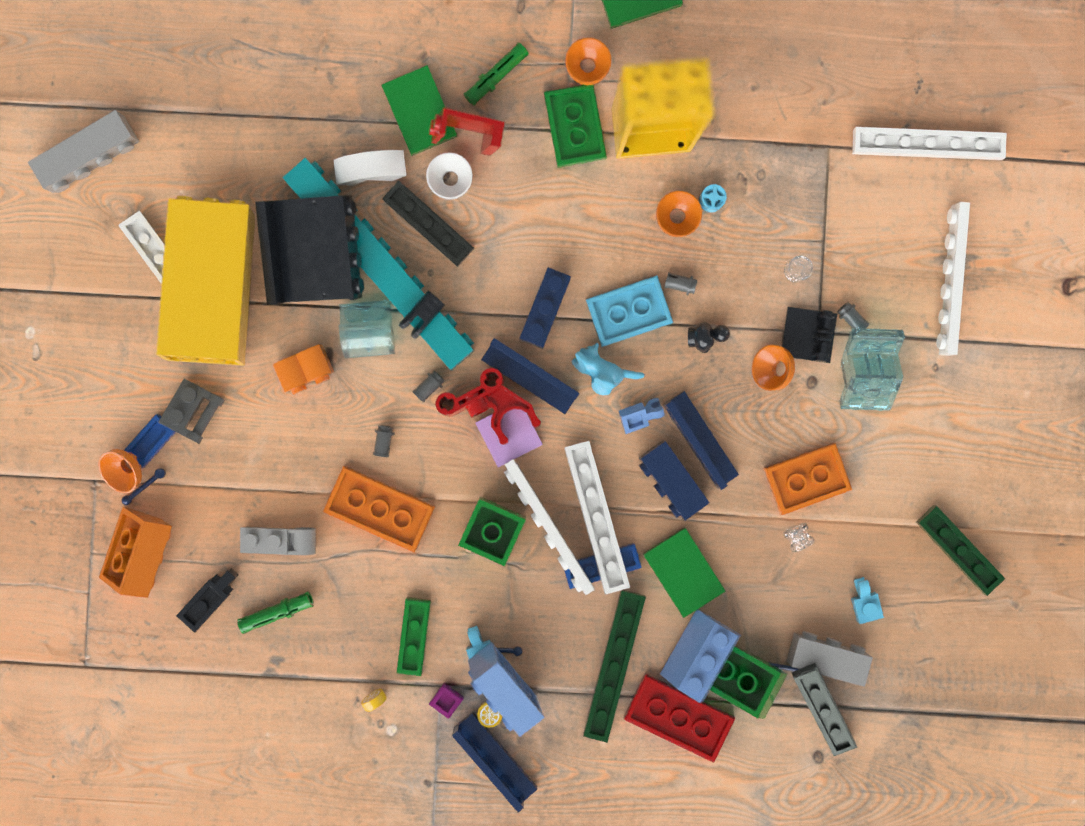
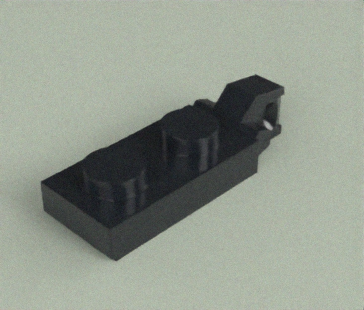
(207, 600)

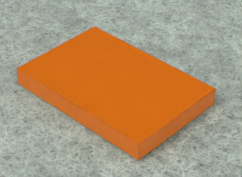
(807, 478)

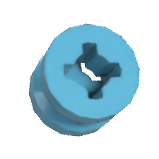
(716, 195)

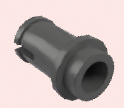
(681, 283)
(852, 316)
(428, 386)
(383, 440)

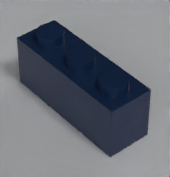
(545, 308)
(673, 481)

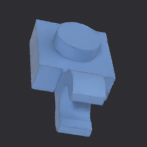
(637, 416)

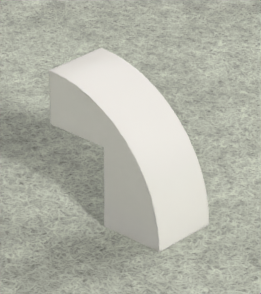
(372, 165)

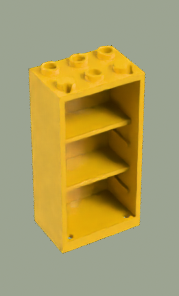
(661, 107)
(206, 281)

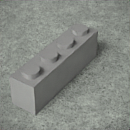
(84, 152)

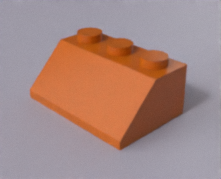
(135, 553)

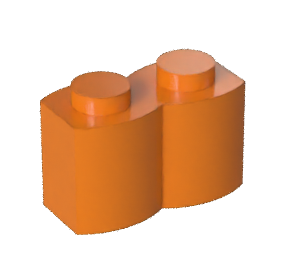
(304, 368)

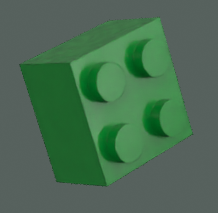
(492, 531)

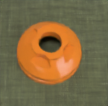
(588, 49)
(687, 204)
(765, 366)
(117, 474)

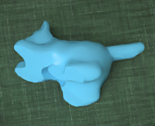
(603, 373)

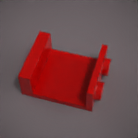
(490, 128)

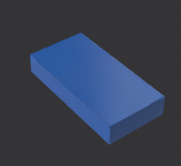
(149, 441)

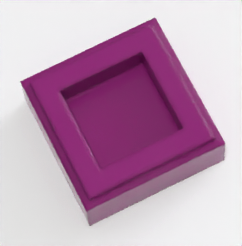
(446, 700)

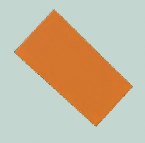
(379, 509)

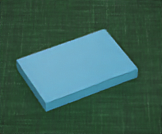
(629, 311)

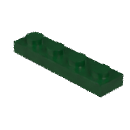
(960, 550)

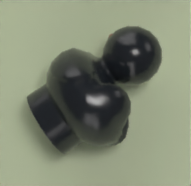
(703, 336)

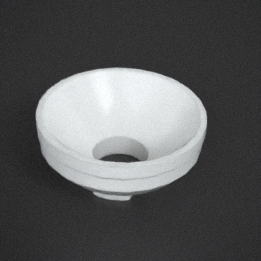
(449, 163)

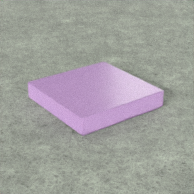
(517, 429)

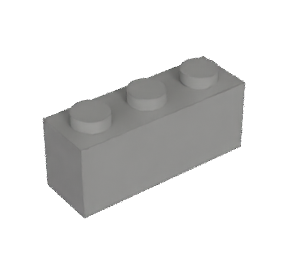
(830, 657)

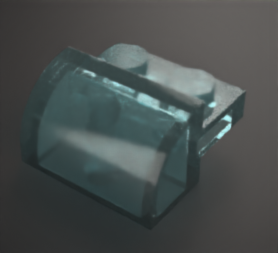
(366, 329)

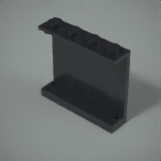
(309, 249)

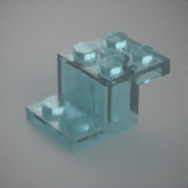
(871, 369)

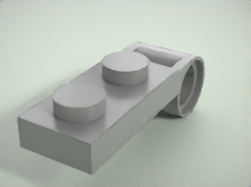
(278, 540)

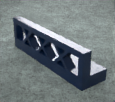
(530, 376)
(701, 440)
(494, 761)

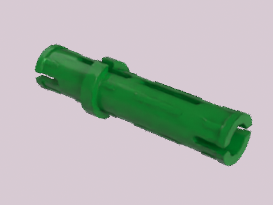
(496, 74)
(285, 608)

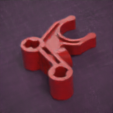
(486, 397)

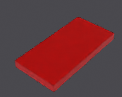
(679, 718)

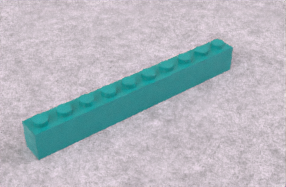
(386, 271)

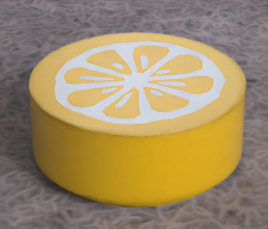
(374, 700)
(487, 716)

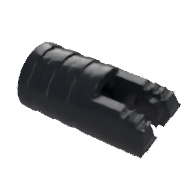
(426, 309)

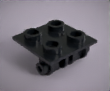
(809, 334)

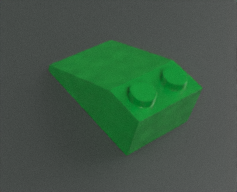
(749, 682)

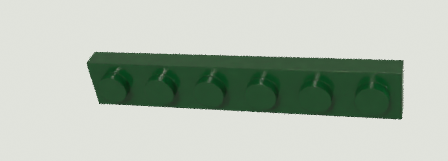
(614, 665)

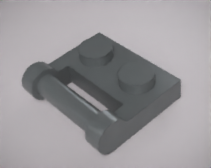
(185, 405)

